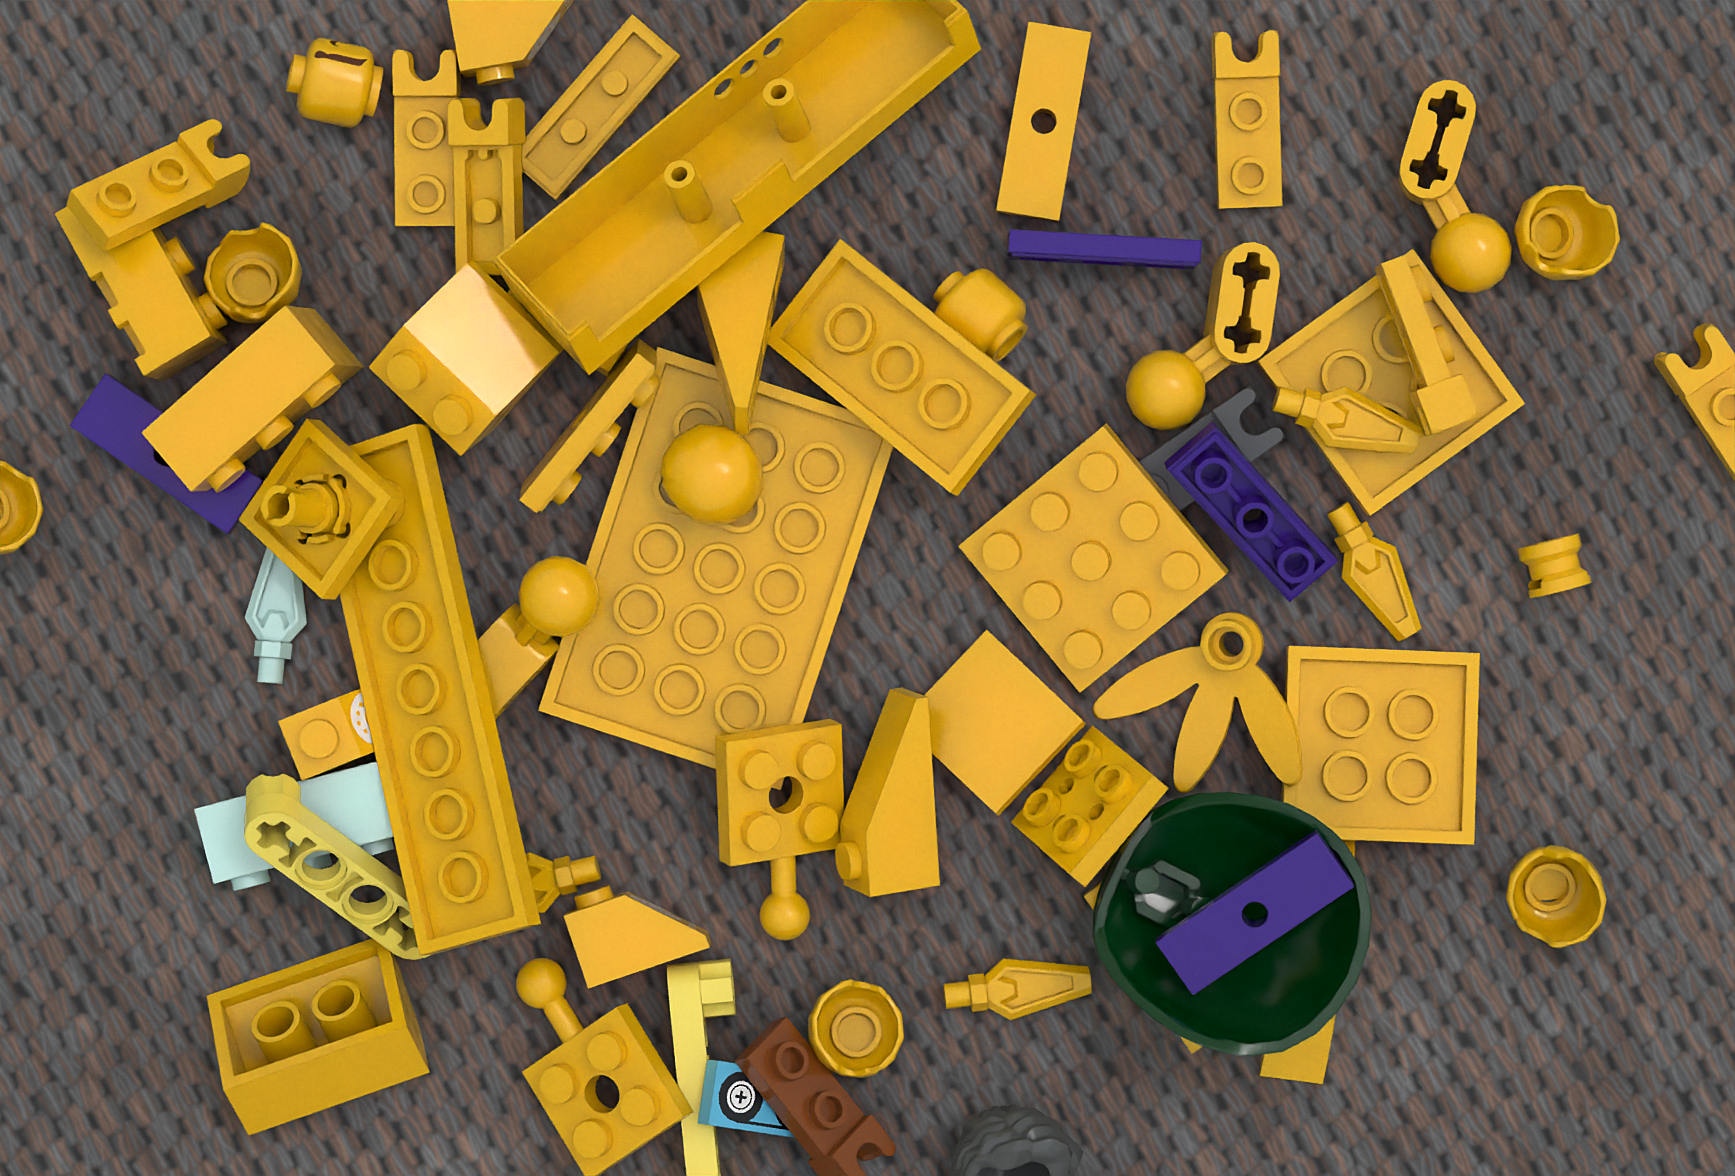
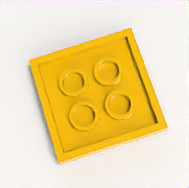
(1361, 349)
(1093, 558)
(1386, 742)

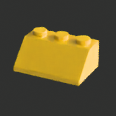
(315, 1035)

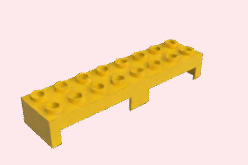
(728, 166)

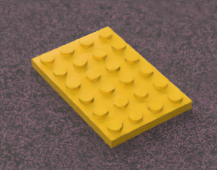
(718, 620)

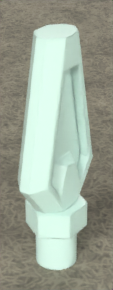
(275, 616)

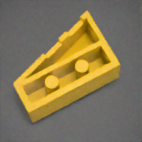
(151, 297)
(252, 398)

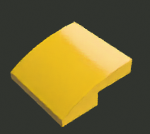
(996, 722)

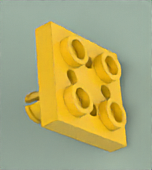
(287, 511)
(1089, 805)

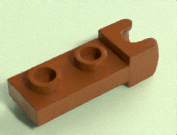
(812, 1102)

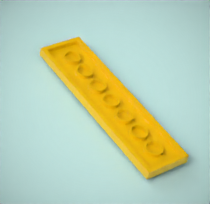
(434, 714)

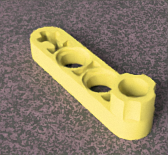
(277, 816)
(697, 993)

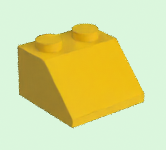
(466, 358)

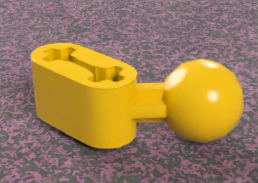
(1468, 248)
(1168, 385)
(554, 600)

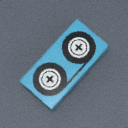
(735, 1103)

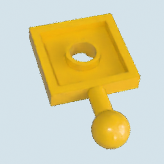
(805, 824)
(568, 1076)

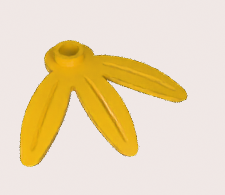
(1209, 715)

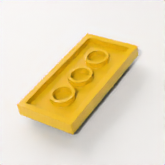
(899, 367)

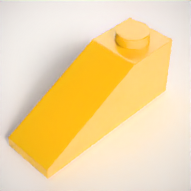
(737, 318)
(891, 809)

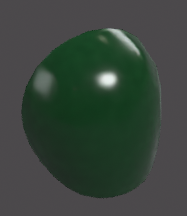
(1184, 860)

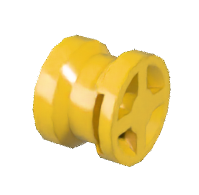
(1554, 565)

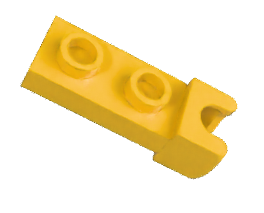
(1247, 124)
(421, 141)
(486, 179)
(158, 187)
(1707, 389)
(1441, 398)

